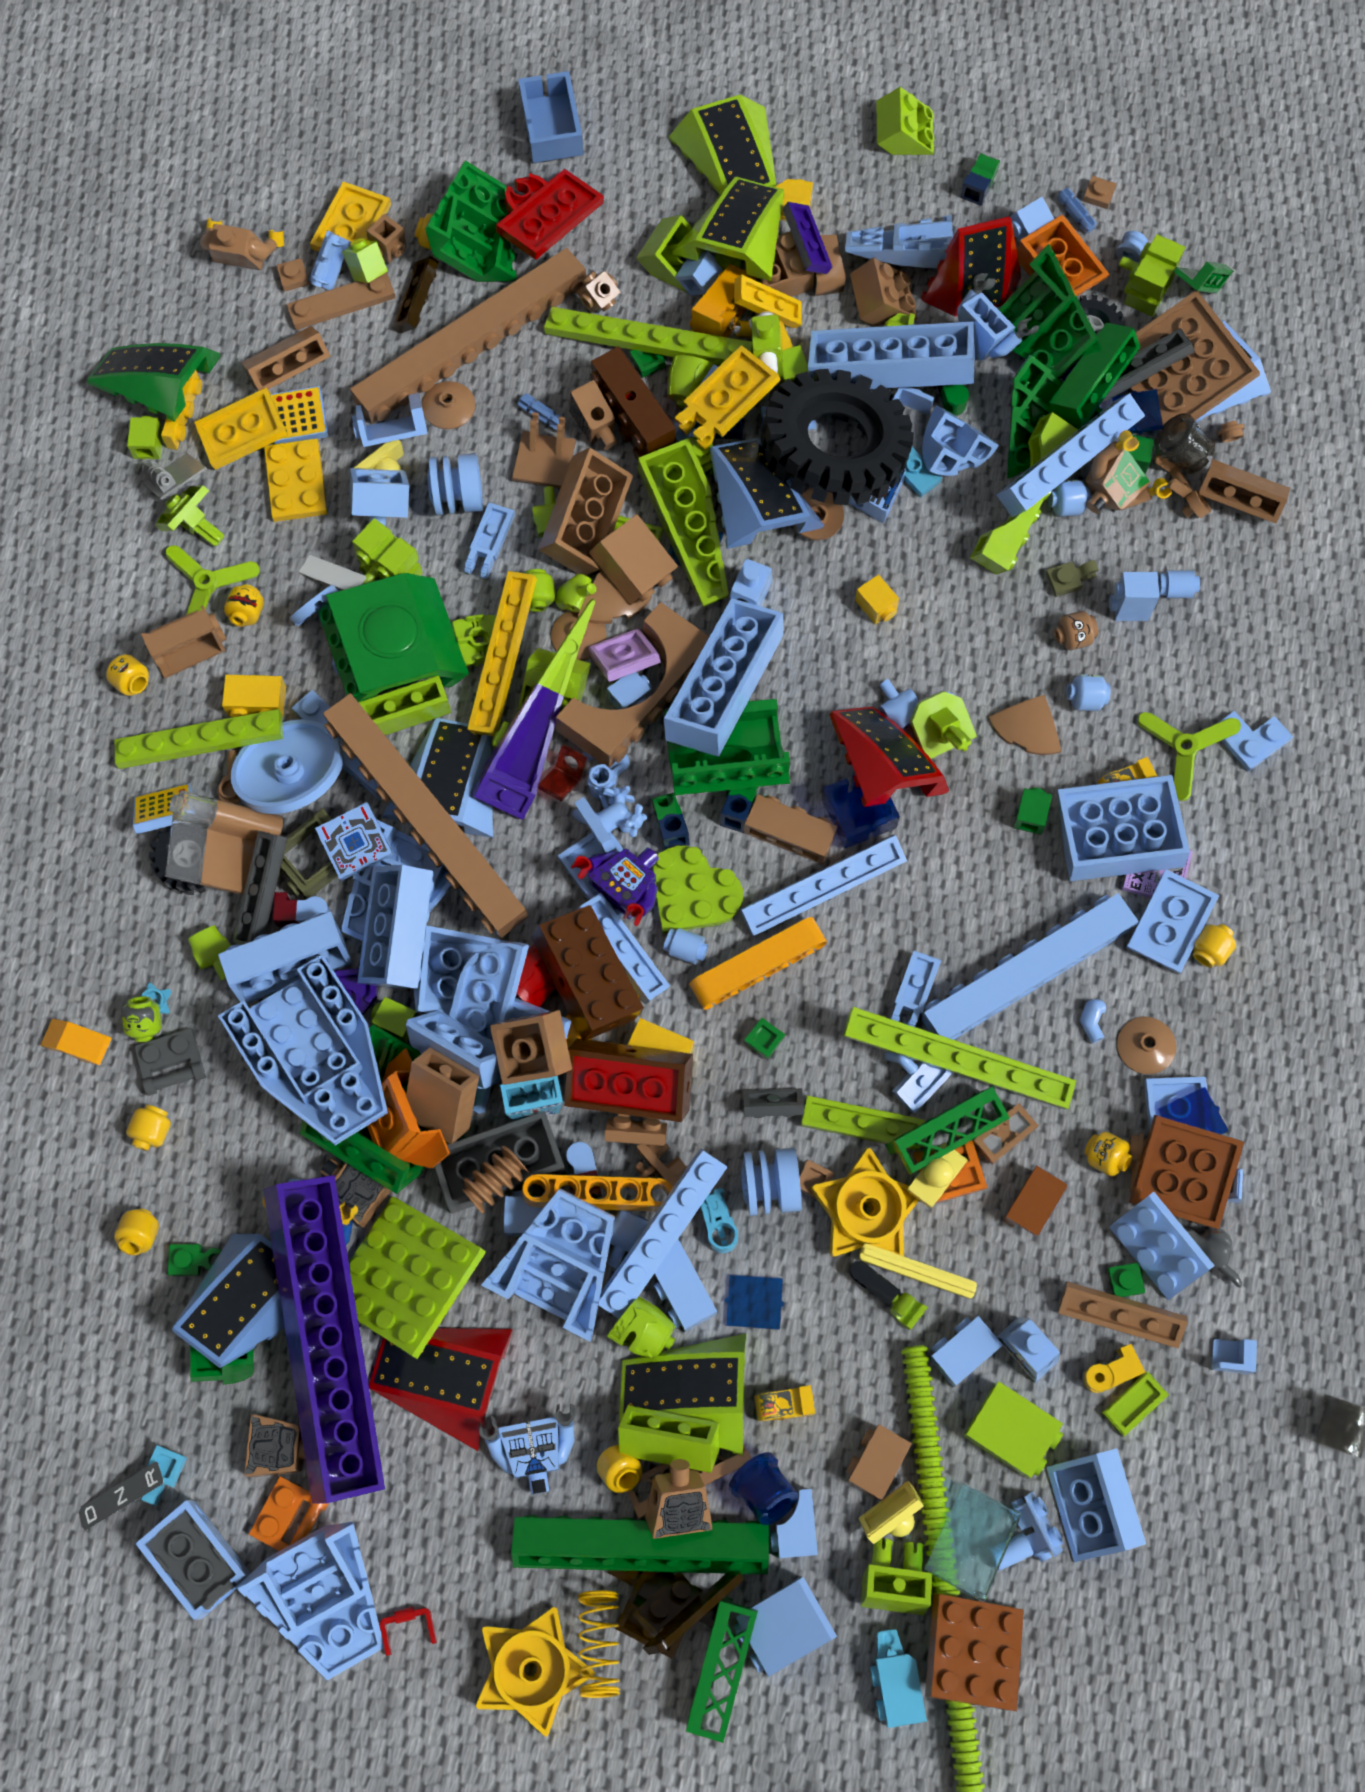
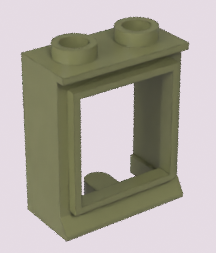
(319, 879)

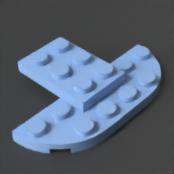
(488, 995)

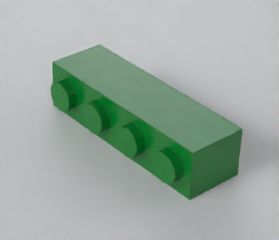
(1095, 374)

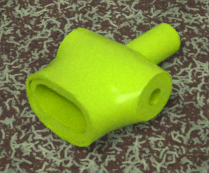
(542, 513)
(573, 593)
(206, 947)

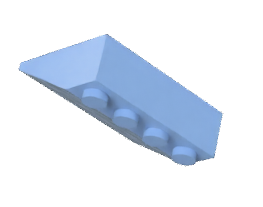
(1122, 828)

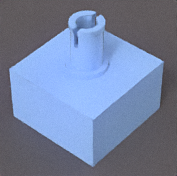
(378, 493)

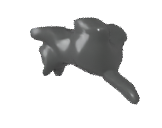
(1216, 1246)

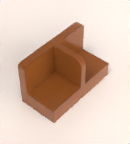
(1035, 1201)

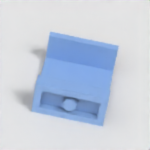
(393, 429)

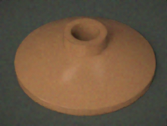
(450, 414)
(829, 513)
(594, 633)
(1138, 1056)

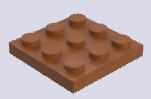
(1187, 1170)
(974, 1652)

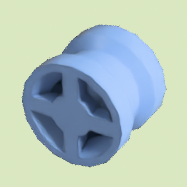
(1131, 246)

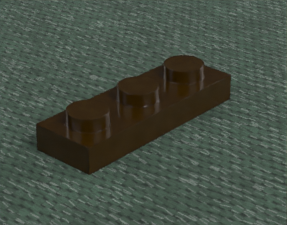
(415, 295)

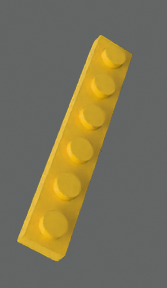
(502, 653)

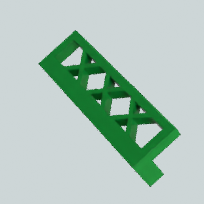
(940, 1122)
(709, 1665)

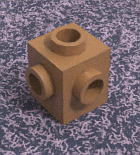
(389, 237)
(598, 291)

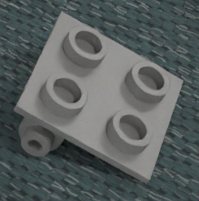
(168, 480)

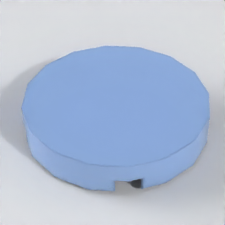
(312, 606)

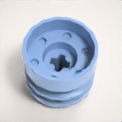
(455, 484)
(772, 1181)

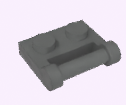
(168, 1052)

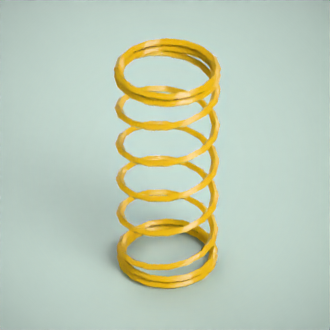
(592, 1690)

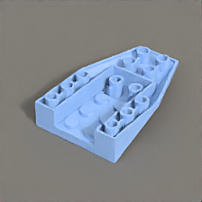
(312, 1052)

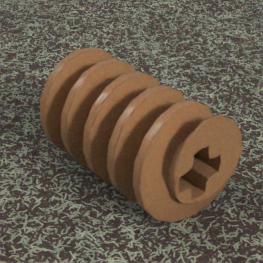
(493, 1178)

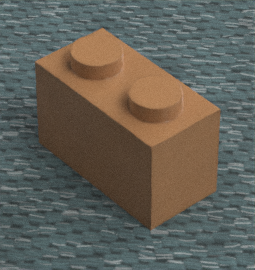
(878, 1462)

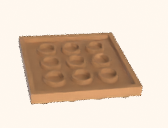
(1206, 376)

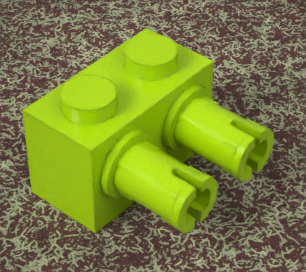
(896, 1588)

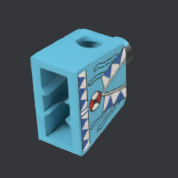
(532, 1097)

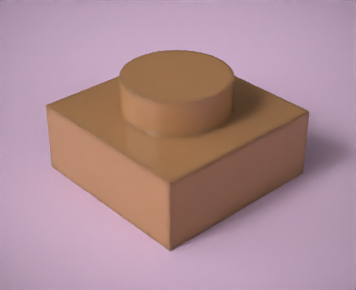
(1099, 192)
(292, 274)
(811, 1175)

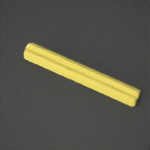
(918, 1271)

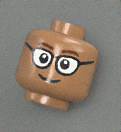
(1076, 630)

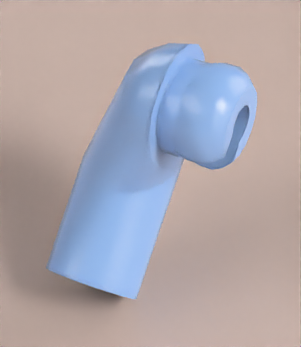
(1090, 1018)

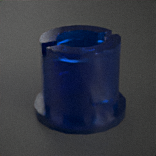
(764, 1488)

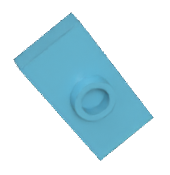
(918, 476)

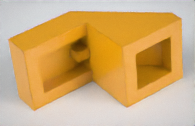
(76, 1041)

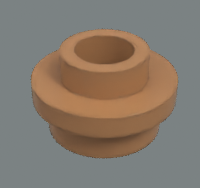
(1231, 431)

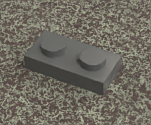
(773, 1102)

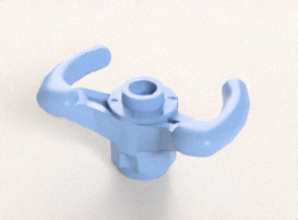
(600, 778)

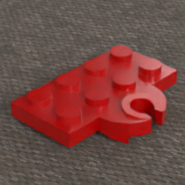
(546, 210)

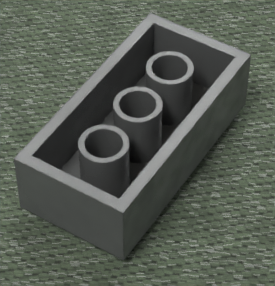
(527, 1138)

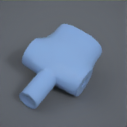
(899, 706)
(624, 1235)

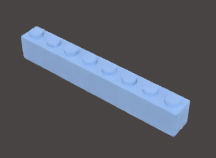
(1029, 969)

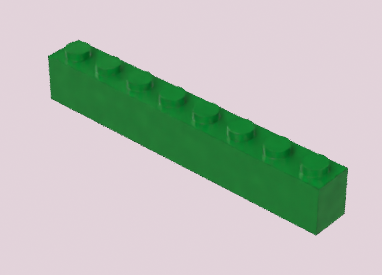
(630, 1546)

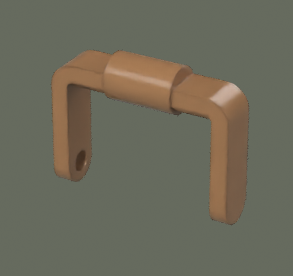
(1178, 483)

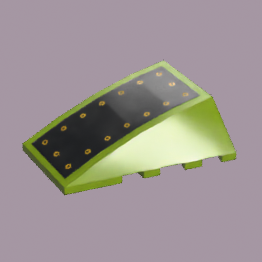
(727, 141)
(739, 225)
(693, 1382)

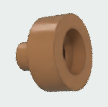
(1196, 504)

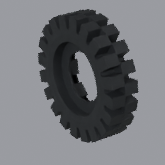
(857, 475)

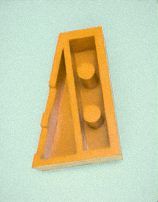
(716, 309)

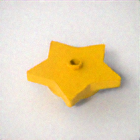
(844, 1203)
(535, 1695)

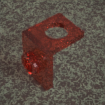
(563, 777)

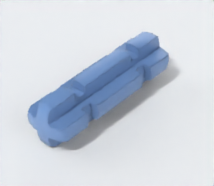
(1077, 210)
(546, 414)

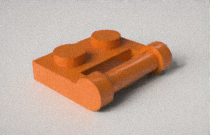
(968, 1180)
(280, 1512)

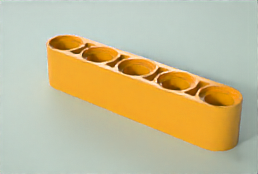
(758, 961)
(611, 1185)

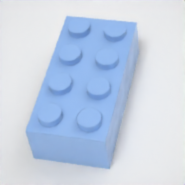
(395, 926)
(273, 959)

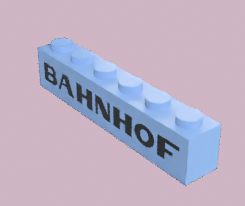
(1070, 455)

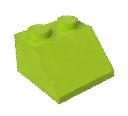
(657, 252)

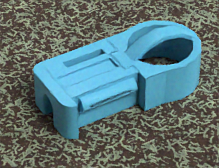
(716, 1217)

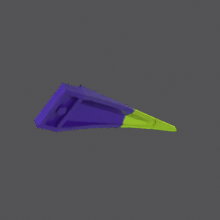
(517, 761)

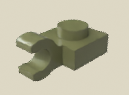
(1068, 578)

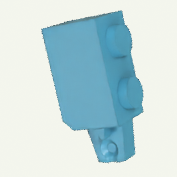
(898, 1683)

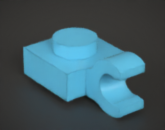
(170, 1466)

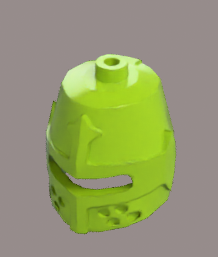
(685, 376)
(643, 1329)

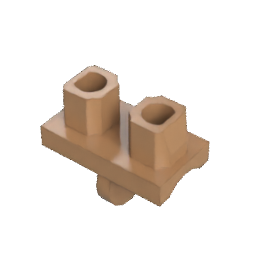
(651, 1155)

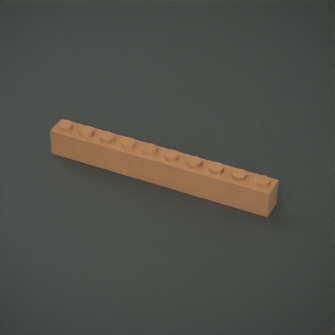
(469, 336)
(425, 815)

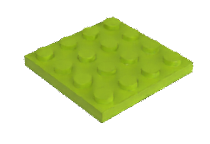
(409, 1275)

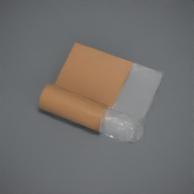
(214, 841)

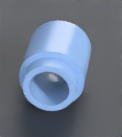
(1178, 584)
(685, 945)

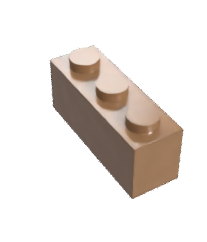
(286, 359)
(1244, 491)
(790, 828)

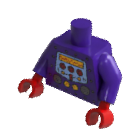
(623, 880)

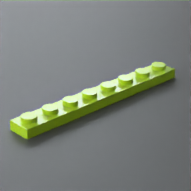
(640, 336)
(959, 1058)

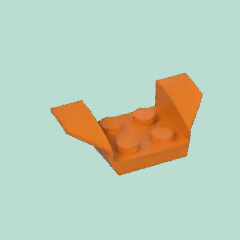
(398, 1129)

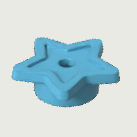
(160, 995)

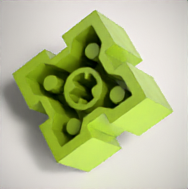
(1152, 274)
(383, 553)

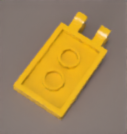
(726, 396)

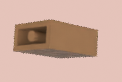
(634, 560)
(441, 1094)

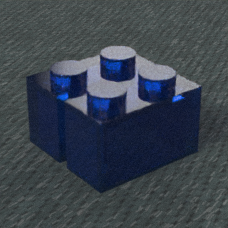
(854, 819)

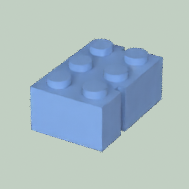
(551, 119)

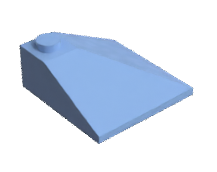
(442, 964)

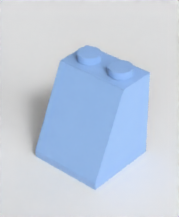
(786, 1627)

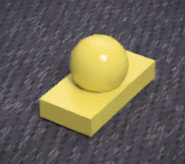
(384, 457)
(936, 1177)
(892, 1514)

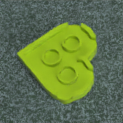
(692, 892)

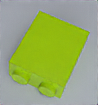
(1014, 1431)

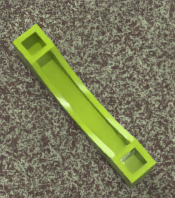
(998, 547)

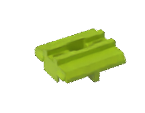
(471, 627)

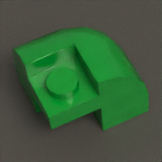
(236, 1371)

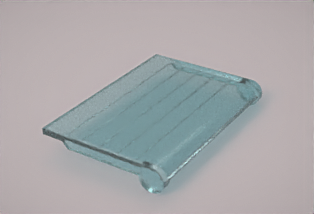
(973, 1542)

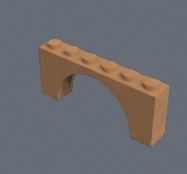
(609, 733)

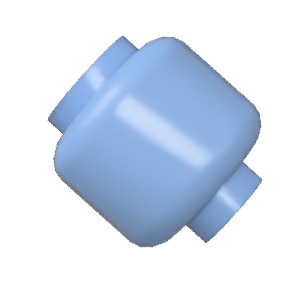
(1069, 498)
(1088, 692)

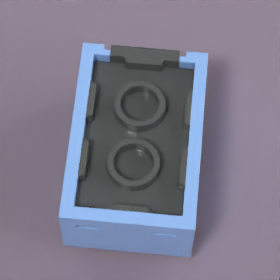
(193, 1559)

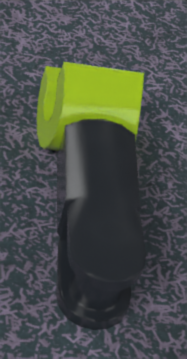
(905, 1307)

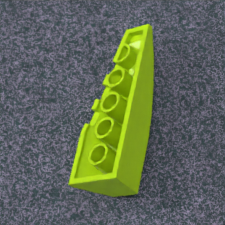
(687, 515)

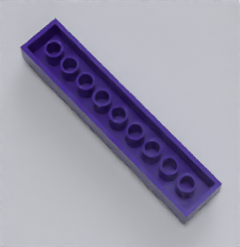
(323, 1340)

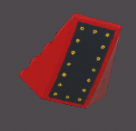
(972, 251)
(884, 756)
(448, 1381)

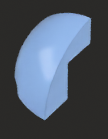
(953, 444)

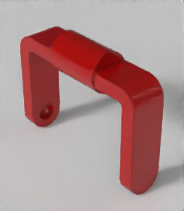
(405, 1615)

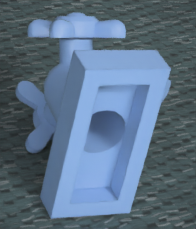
(611, 817)

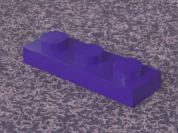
(807, 238)

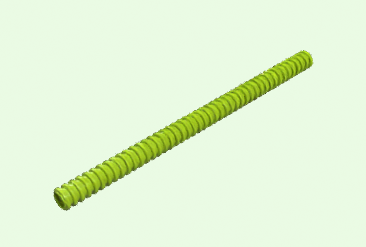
(935, 1517)

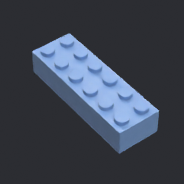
(898, 354)
(724, 677)

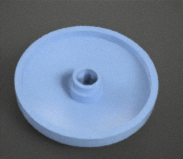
(287, 771)

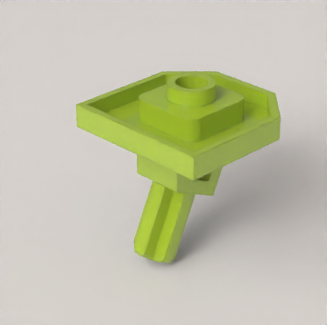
(183, 510)
(942, 724)

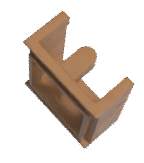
(185, 642)

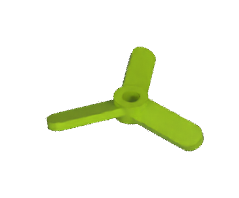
(217, 578)
(1185, 758)

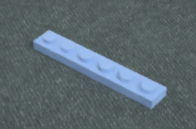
(823, 885)
(661, 1233)

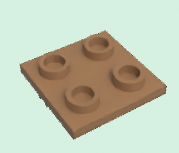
(543, 457)

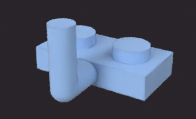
(919, 1082)

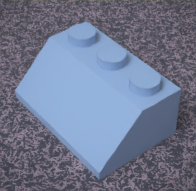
(456, 1043)
(1096, 1505)

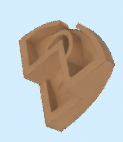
(610, 602)
(1029, 726)

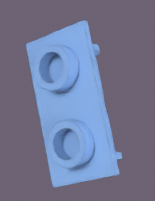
(329, 261)
(1045, 1537)

